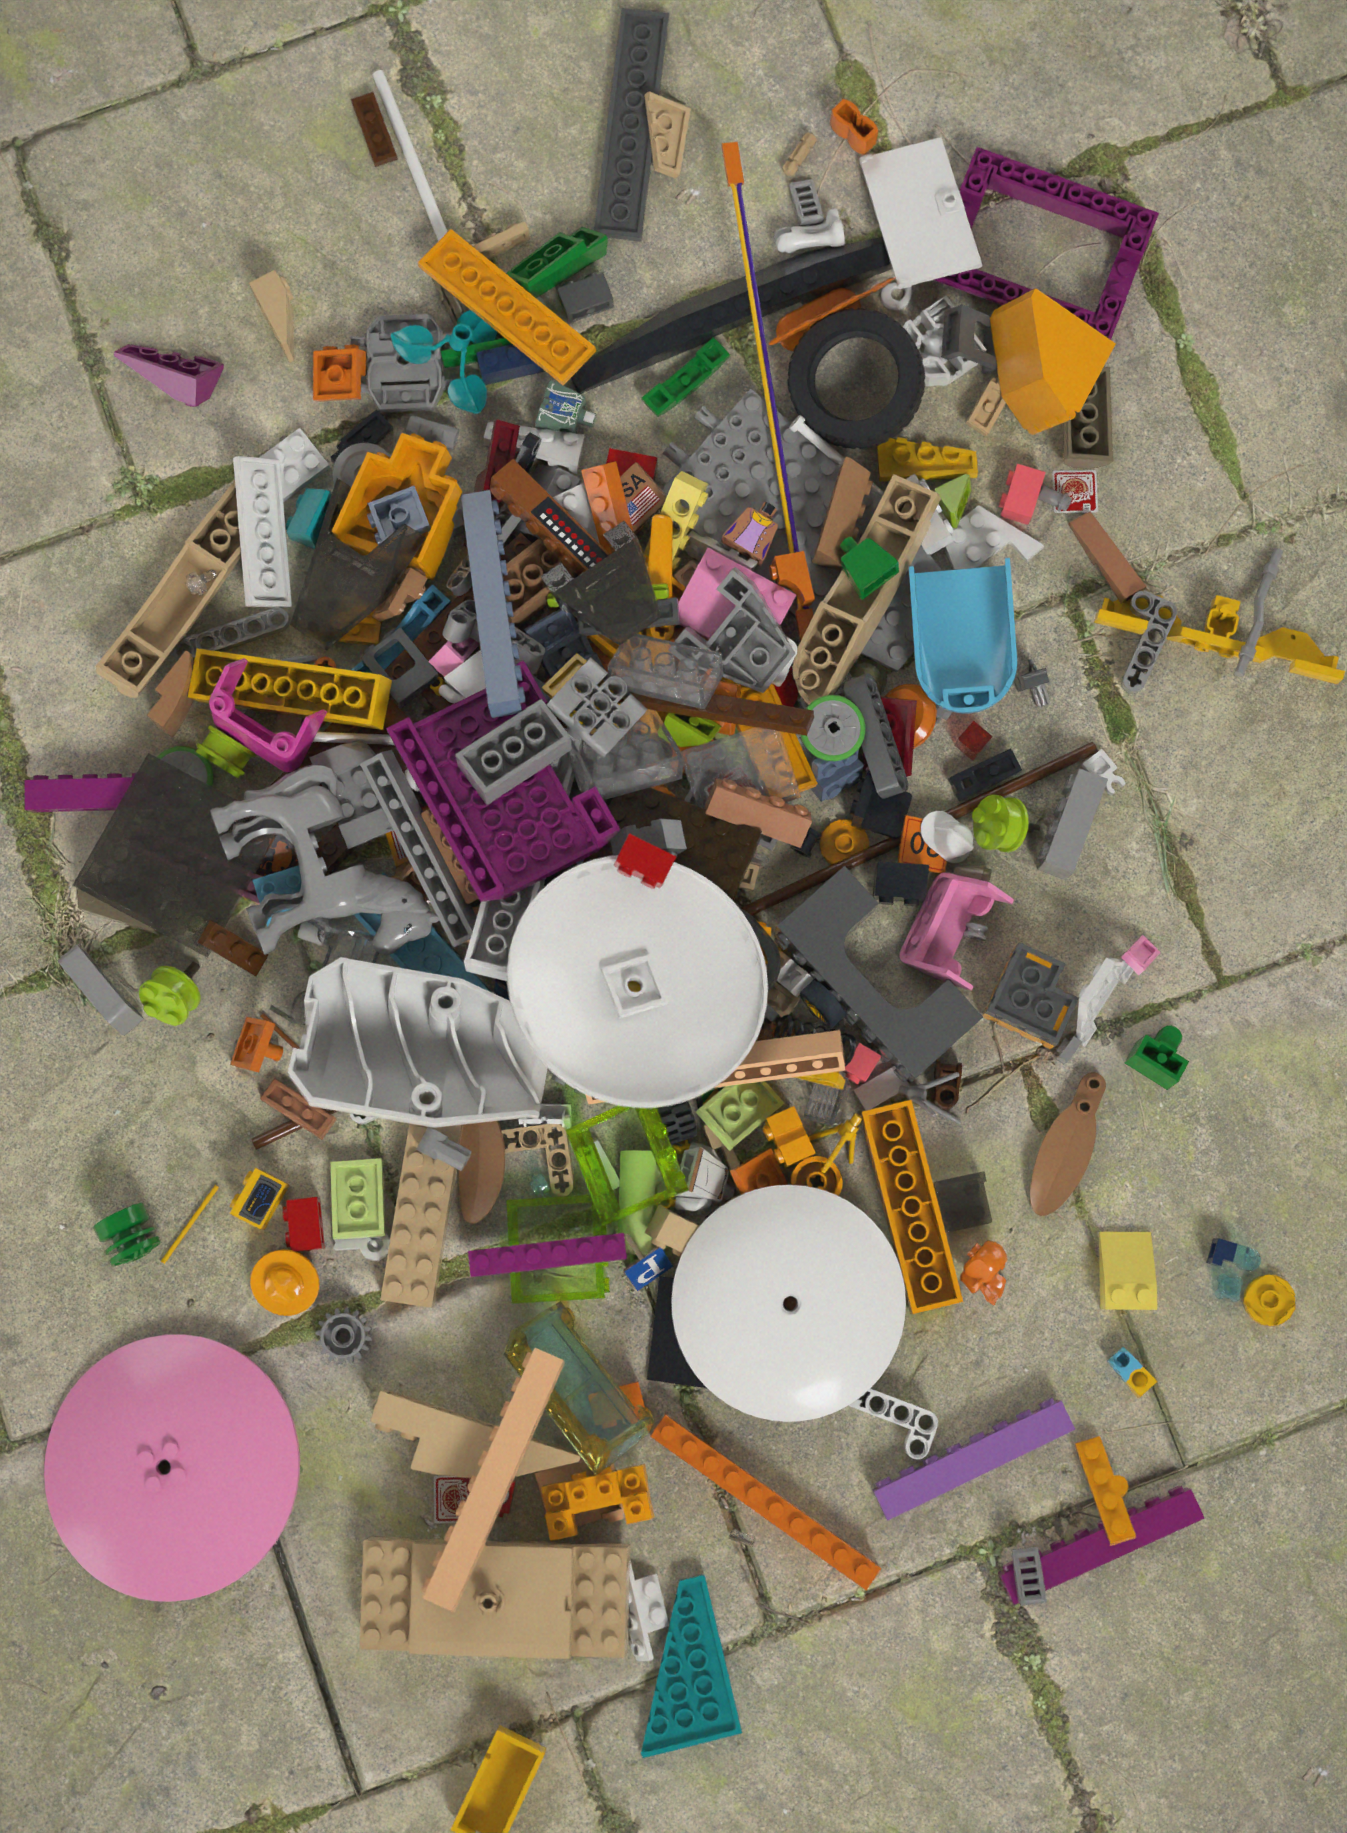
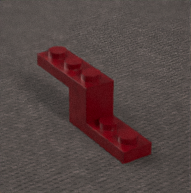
(500, 452)

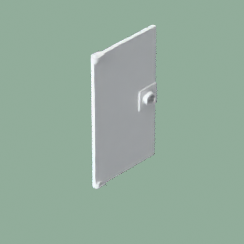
(920, 212)

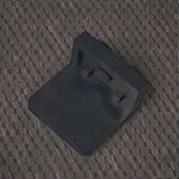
(879, 814)

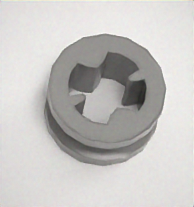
(976, 931)

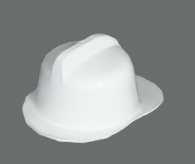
(947, 836)

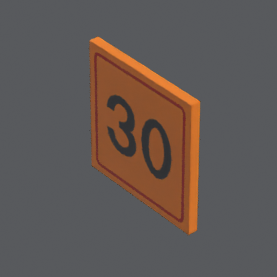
(915, 850)

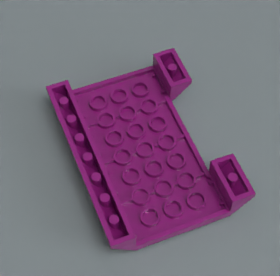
(519, 834)

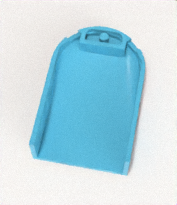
(964, 636)

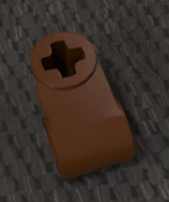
(951, 1086)

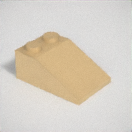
(274, 300)

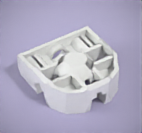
(933, 321)

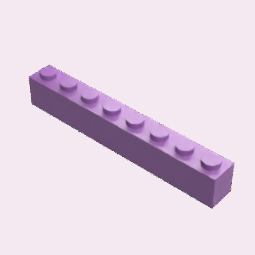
(972, 1459)

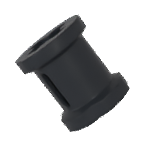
(808, 843)

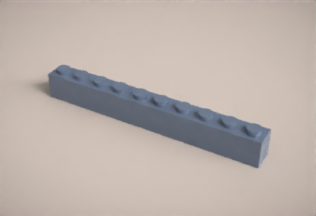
(491, 604)

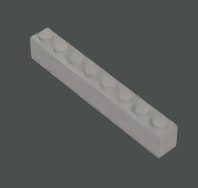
(406, 820)

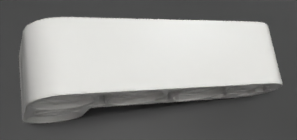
(911, 1420)

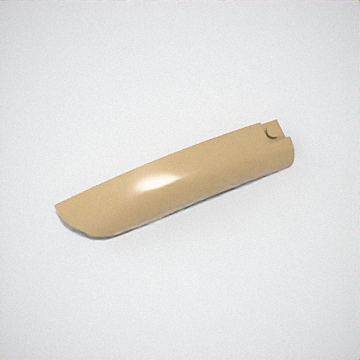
(171, 606)
(844, 620)

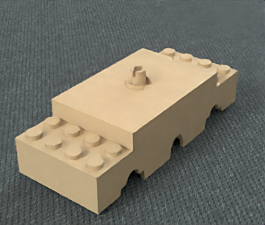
(517, 1603)

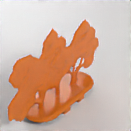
(797, 322)

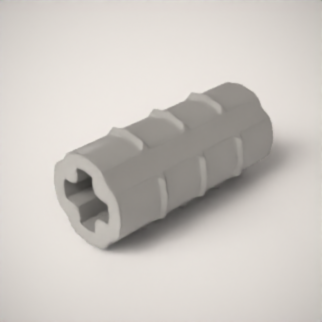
(433, 431)

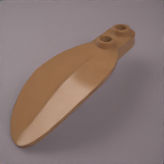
(1066, 1149)
(484, 1171)

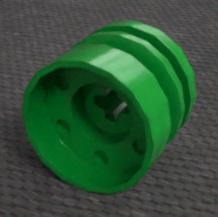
(127, 1234)

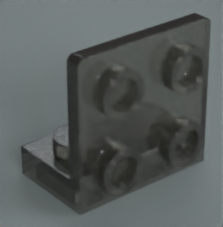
(963, 1201)

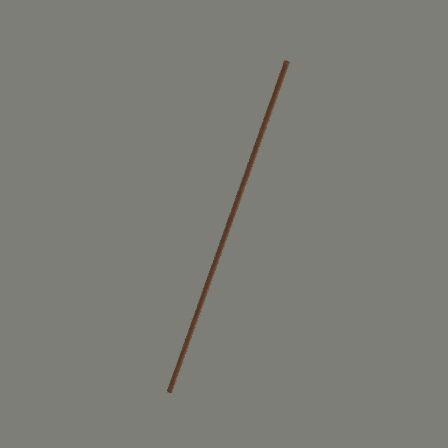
(826, 873)

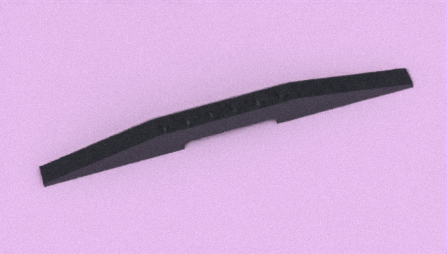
(728, 307)

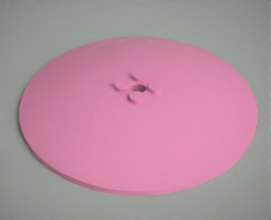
(227, 1480)

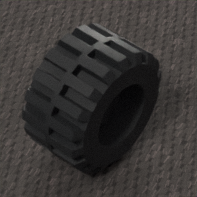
(678, 1121)

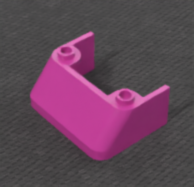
(279, 749)

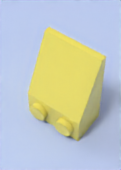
(1127, 1271)

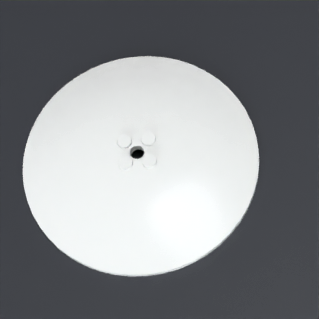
(695, 973)

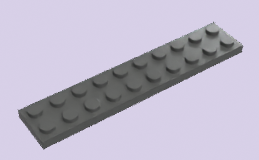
(627, 139)

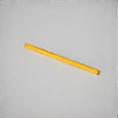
(189, 1224)

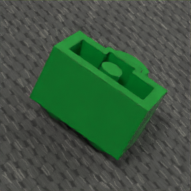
(1158, 1057)

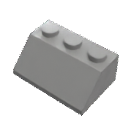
(554, 482)

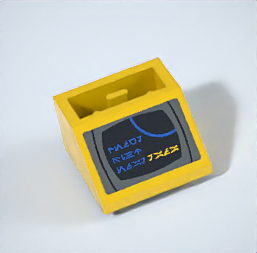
(258, 1198)

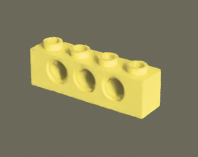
(693, 491)

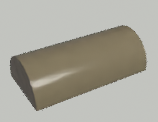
(1089, 435)

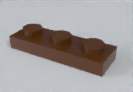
(374, 129)
(232, 948)

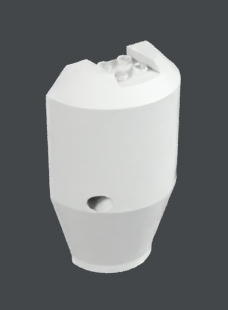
(413, 1048)

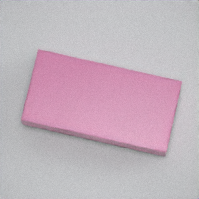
(1140, 955)

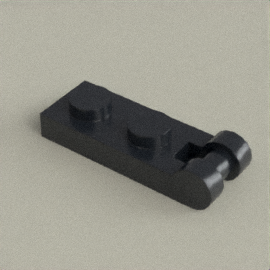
(985, 774)

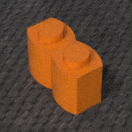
(851, 125)

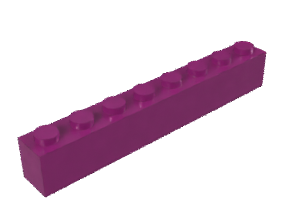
(1093, 1548)

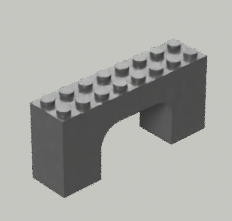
(903, 1037)

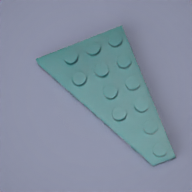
(693, 1686)

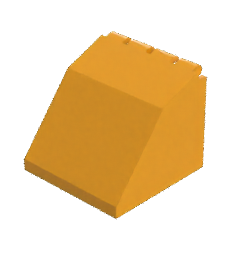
(1045, 359)

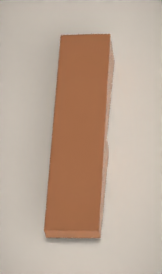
(1107, 556)

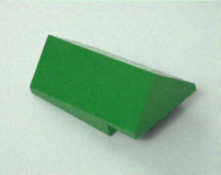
(559, 260)

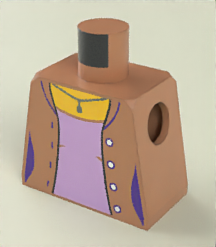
(752, 533)

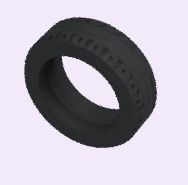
(832, 331)

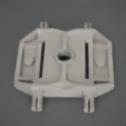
(384, 366)

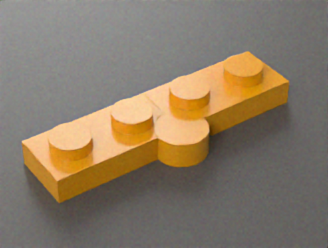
(1106, 1490)

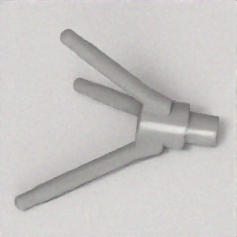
(919, 1093)

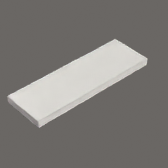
(262, 532)

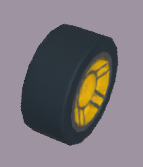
(822, 1004)

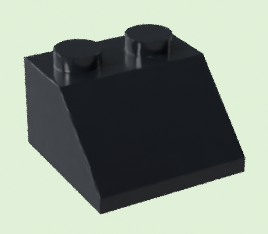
(900, 883)

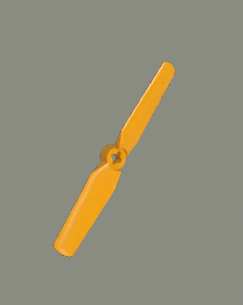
(661, 568)

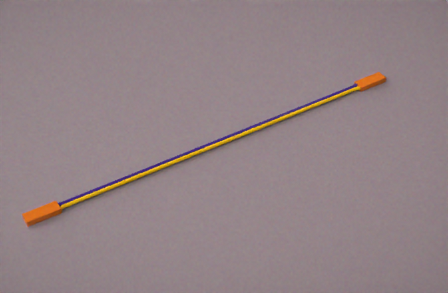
(735, 178)

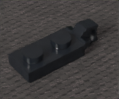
(370, 430)

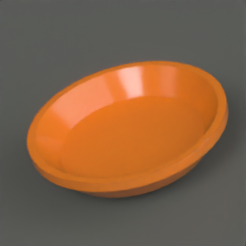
(925, 710)

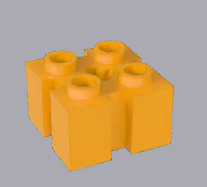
(788, 1136)

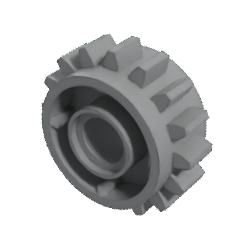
(330, 1331)

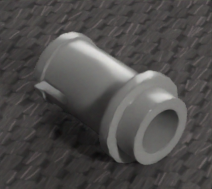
(1055, 498)

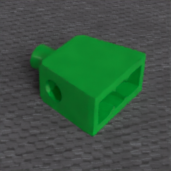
(867, 565)

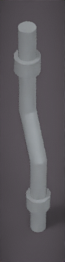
(1248, 650)

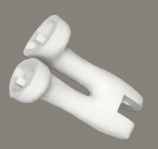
(799, 237)

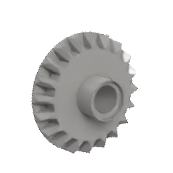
(350, 460)

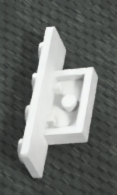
(645, 1613)

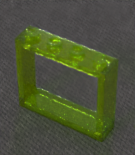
(595, 1173)
(517, 1296)

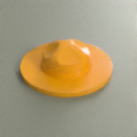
(285, 1282)

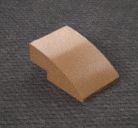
(174, 702)

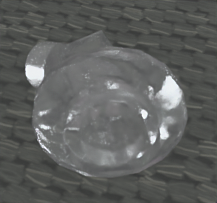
(197, 583)

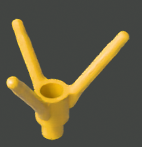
(848, 1132)

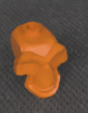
(982, 1269)

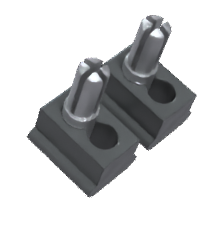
(1036, 681)

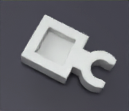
(1103, 766)

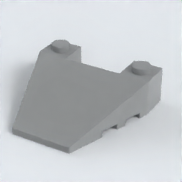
(749, 637)

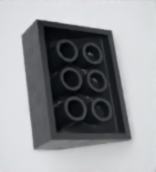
(666, 1357)

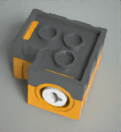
(1029, 999)

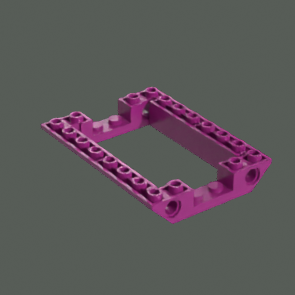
(1066, 199)

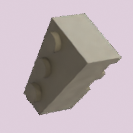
(95, 907)

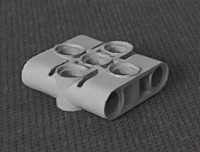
(587, 681)

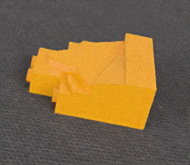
(411, 464)

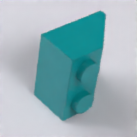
(308, 517)

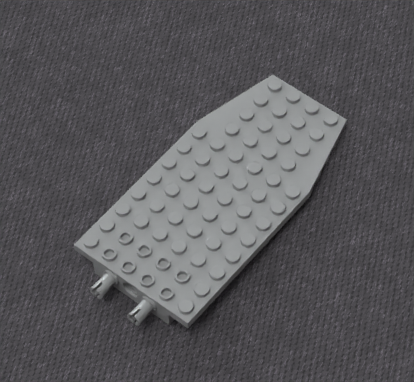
(743, 474)

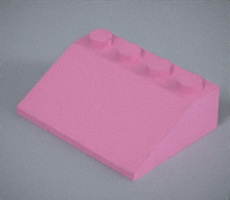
(706, 608)

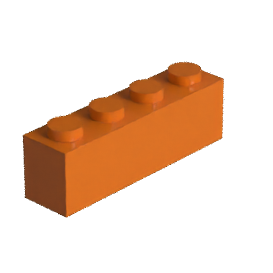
(606, 499)

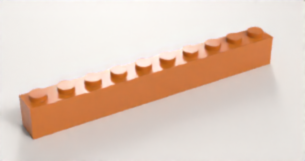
(765, 1502)

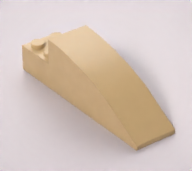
(452, 1441)

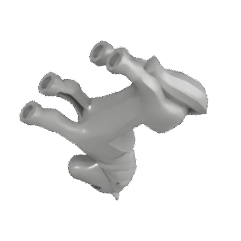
(293, 810)

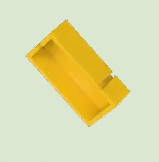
(499, 1784)

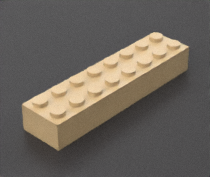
(419, 1223)

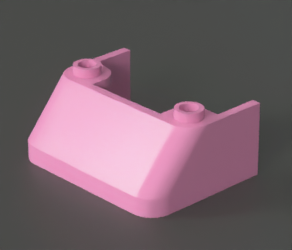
(942, 924)

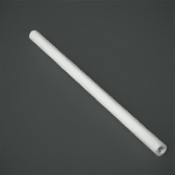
(409, 153)

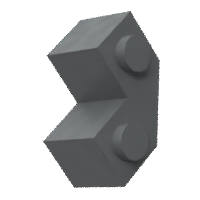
(663, 834)

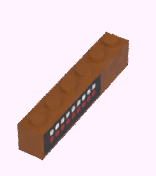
(546, 518)

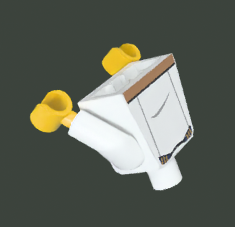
(704, 1177)

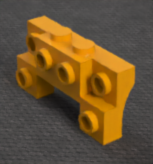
(586, 1493)

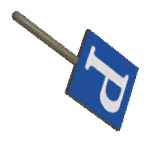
(646, 1267)

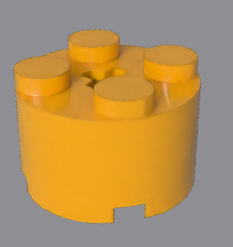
(812, 1167)

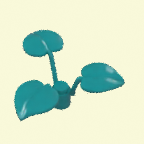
(415, 346)

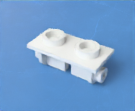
(550, 1115)

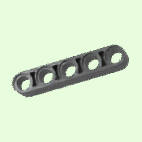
(878, 742)

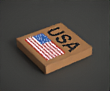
(641, 495)

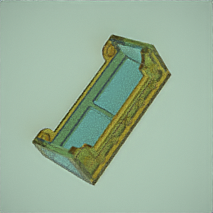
(585, 1397)

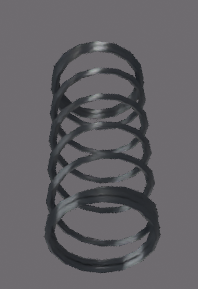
(790, 1029)

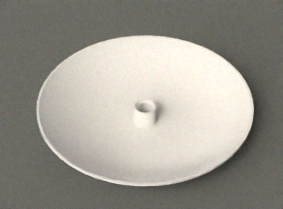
(734, 1290)

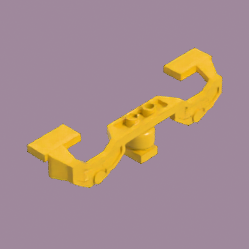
(1219, 627)

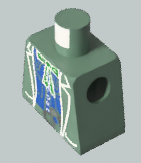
(563, 410)

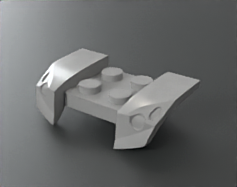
(361, 808)

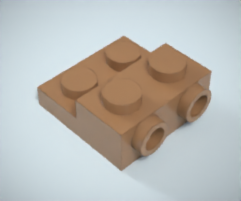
(406, 590)

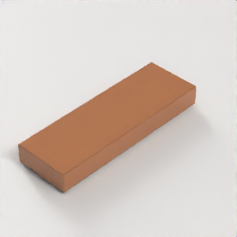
(297, 1109)

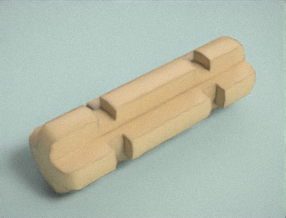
(799, 154)

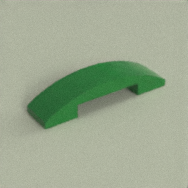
(687, 379)

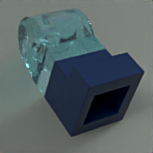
(1242, 1256)

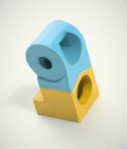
(1131, 1372)

